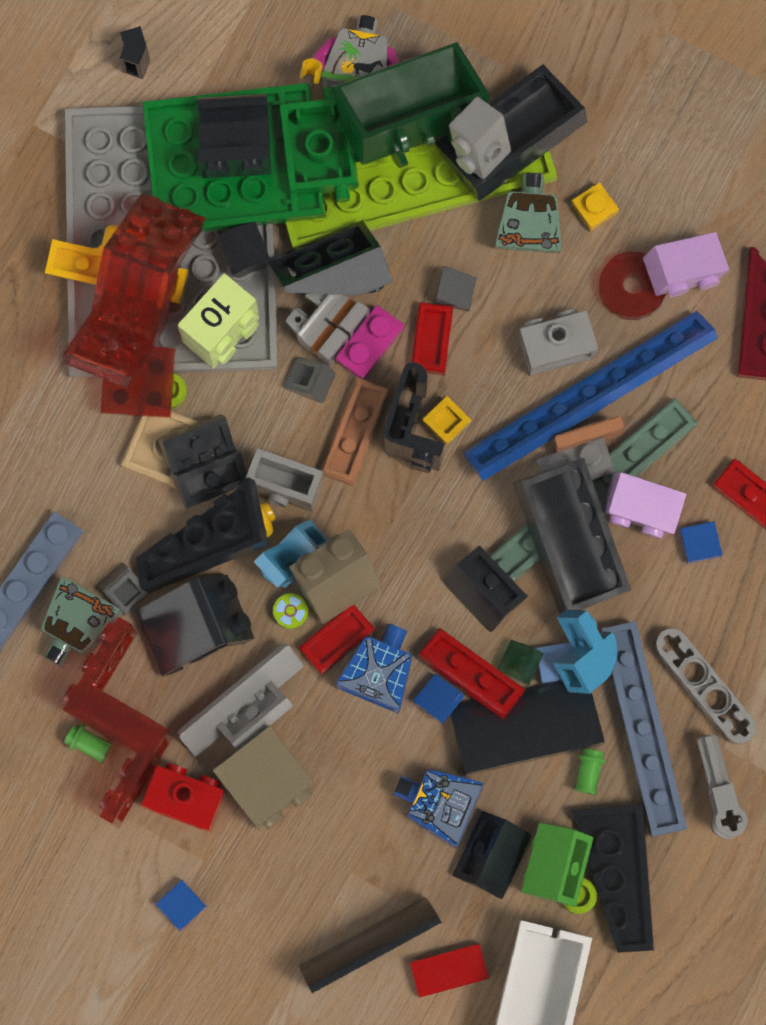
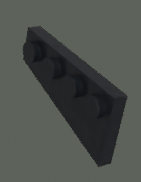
(209, 539)
(621, 872)

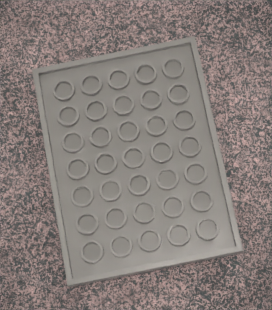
(103, 180)

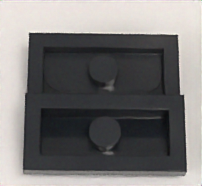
(203, 461)

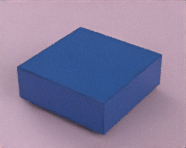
(700, 542)
(438, 698)
(181, 905)

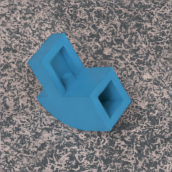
(277, 560)
(591, 655)

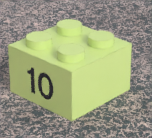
(219, 322)

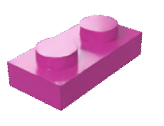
(370, 342)

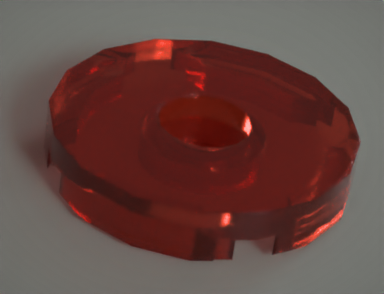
(617, 299)

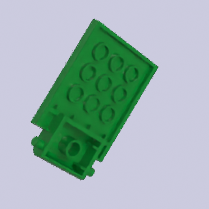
(306, 160)

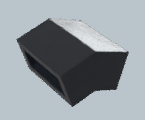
(134, 54)
(244, 249)

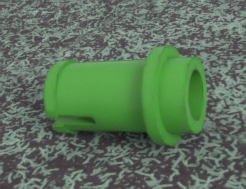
(88, 743)
(589, 771)

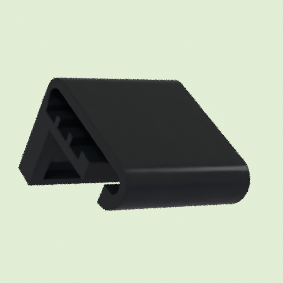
(234, 136)
(401, 425)
(194, 622)

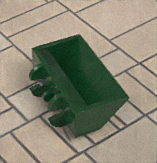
(407, 103)

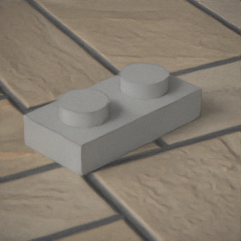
(594, 453)

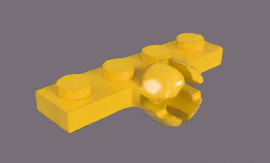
(83, 263)

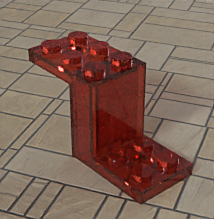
(133, 290)
(116, 721)

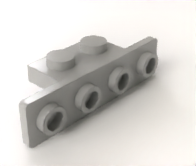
(246, 706)

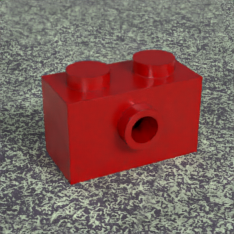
(183, 797)

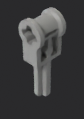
(721, 790)

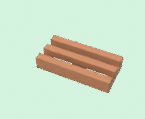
(607, 429)

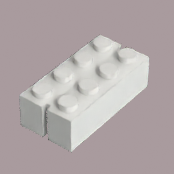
(543, 977)

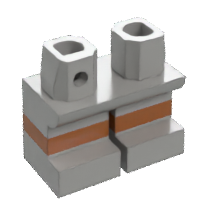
(329, 326)

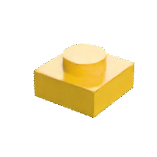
(594, 206)
(446, 421)

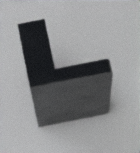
(484, 588)
(492, 854)

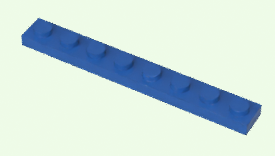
(590, 395)

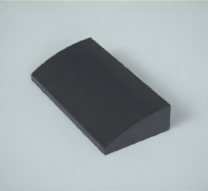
(536, 116)
(572, 536)
(539, 726)
(369, 944)

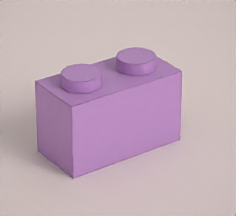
(686, 265)
(643, 504)

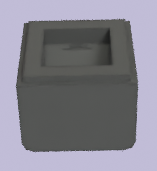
(455, 289)
(310, 379)
(123, 588)

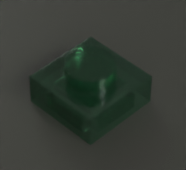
(520, 662)

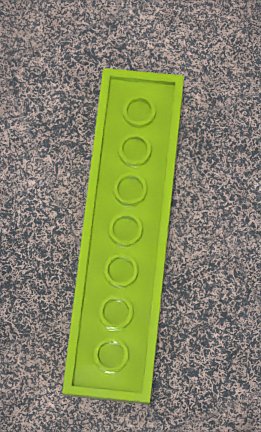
(403, 194)

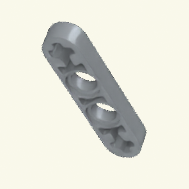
(709, 683)

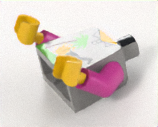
(350, 54)

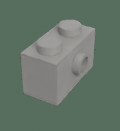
(479, 138)
(557, 341)
(285, 480)

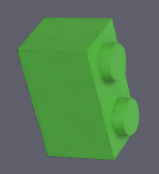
(557, 864)

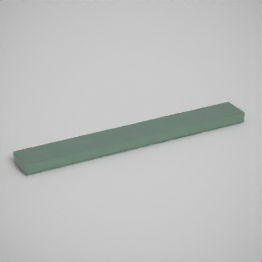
(630, 457)

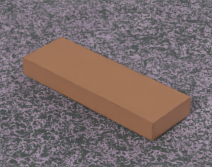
(355, 431)

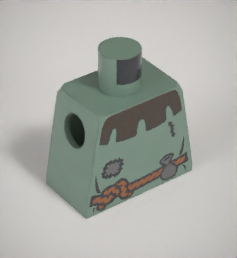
(530, 219)
(75, 621)

